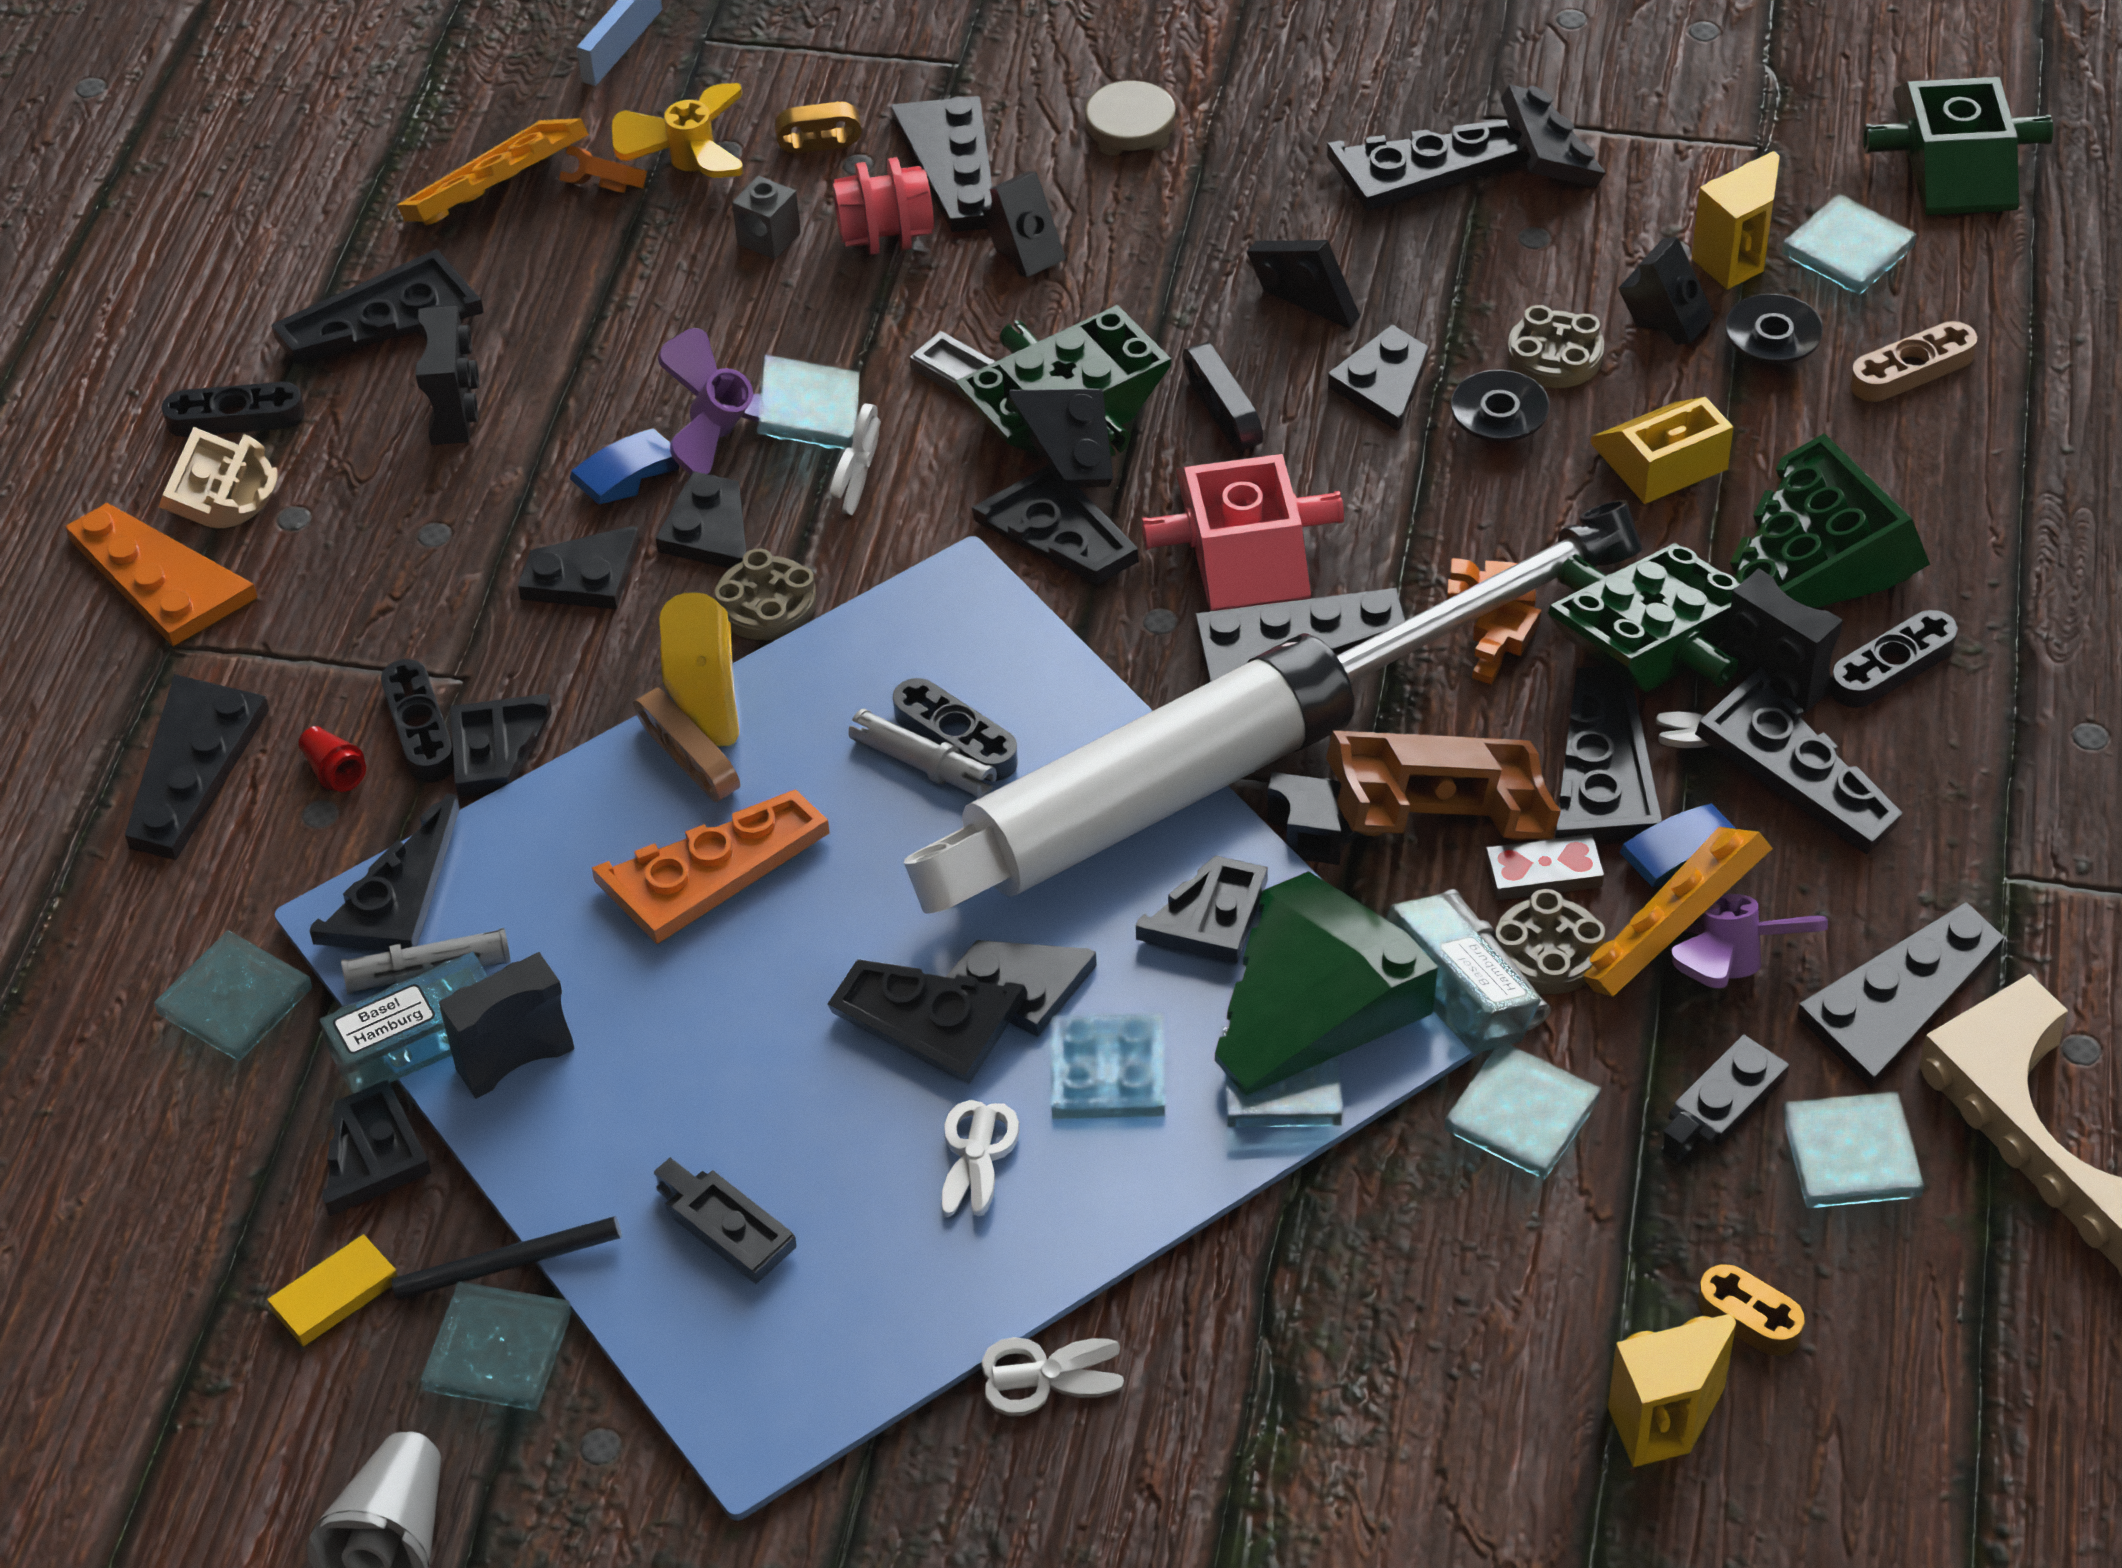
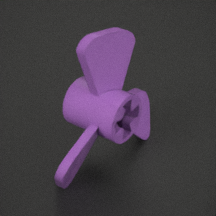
(692, 363)
(1731, 940)

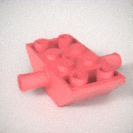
(1245, 530)

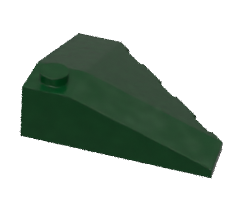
(1829, 531)
(1319, 984)

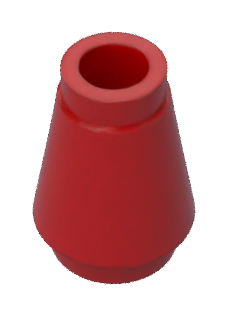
(333, 759)

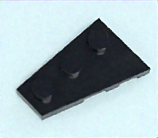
(1549, 138)
(1058, 526)
(927, 1015)

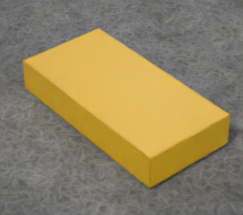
(332, 1290)

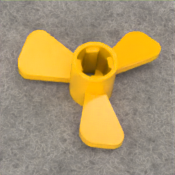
(683, 131)

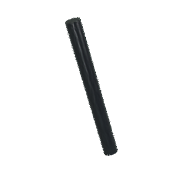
(506, 1258)

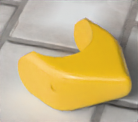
(700, 664)

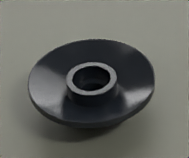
(1774, 328)
(1500, 405)

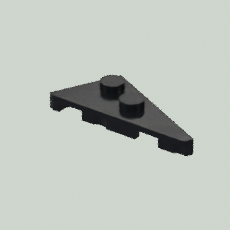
(396, 892)

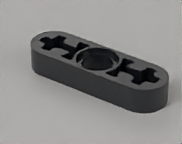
(265, 395)
(1222, 396)
(1884, 676)
(946, 710)
(415, 737)

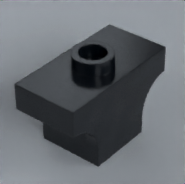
(1023, 224)
(1667, 293)
(1310, 816)

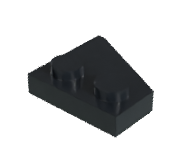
(1305, 276)

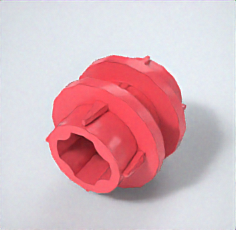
(883, 206)

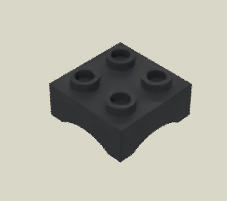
(447, 375)
(1782, 639)
(505, 1023)

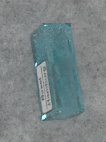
(1474, 986)
(397, 1027)

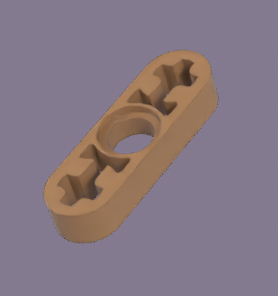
(1886, 375)
(686, 744)

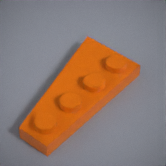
(158, 575)
(690, 877)

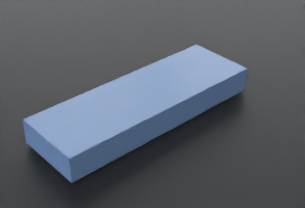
(614, 36)

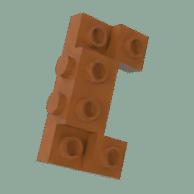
(1405, 773)

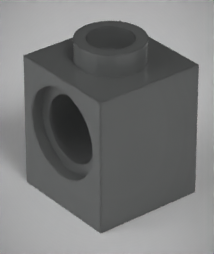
(766, 217)

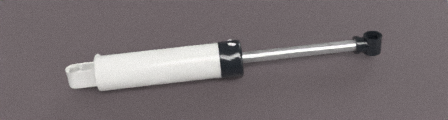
(1210, 737)

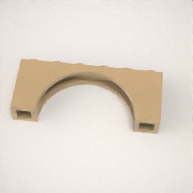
(1984, 1070)

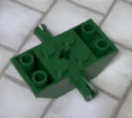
(1959, 143)
(1093, 354)
(1650, 616)

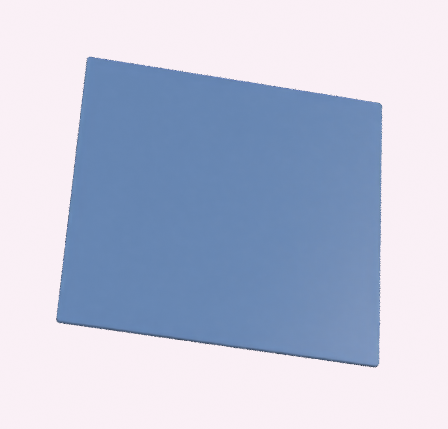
(741, 1069)

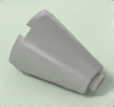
(384, 1511)

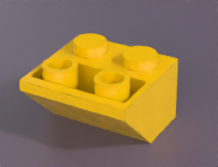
(1736, 221)
(1668, 447)
(1669, 1386)

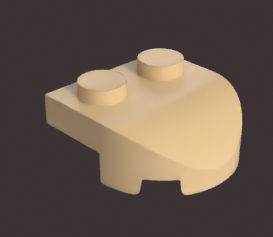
(219, 480)

